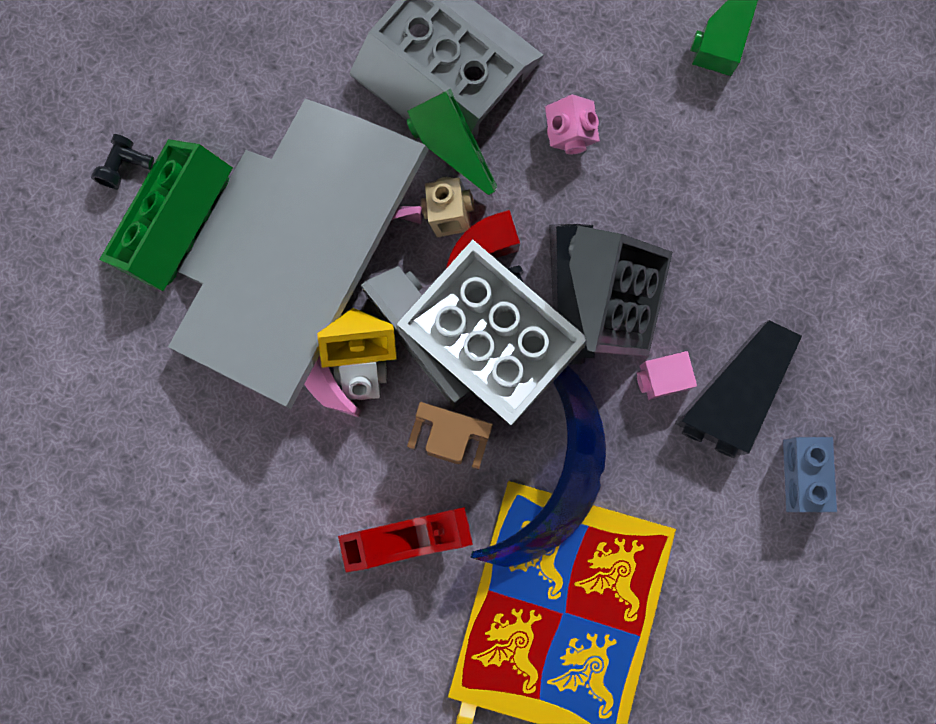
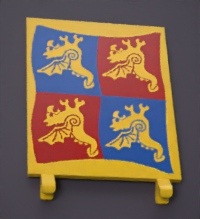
(568, 628)

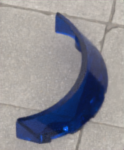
(576, 486)

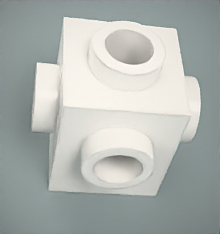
(361, 380)

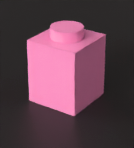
(666, 375)

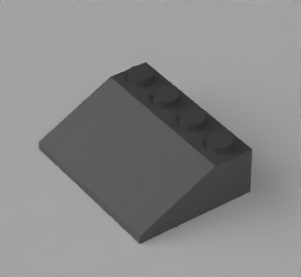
(617, 289)

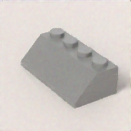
(392, 297)

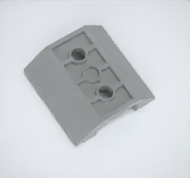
(460, 35)

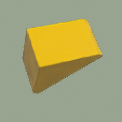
(356, 340)

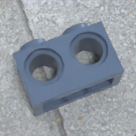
(809, 474)

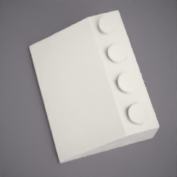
(492, 332)

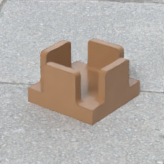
(449, 434)

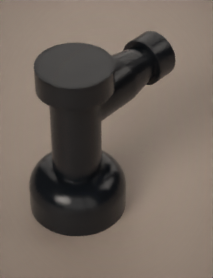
(120, 151)

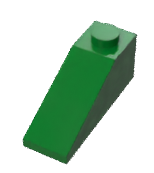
(724, 37)
(447, 134)

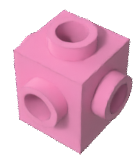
(572, 124)

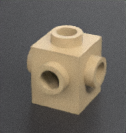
(447, 206)

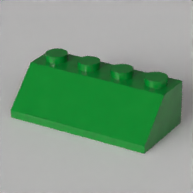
(167, 213)

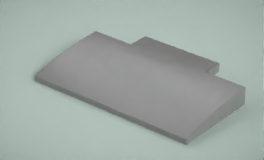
(291, 247)

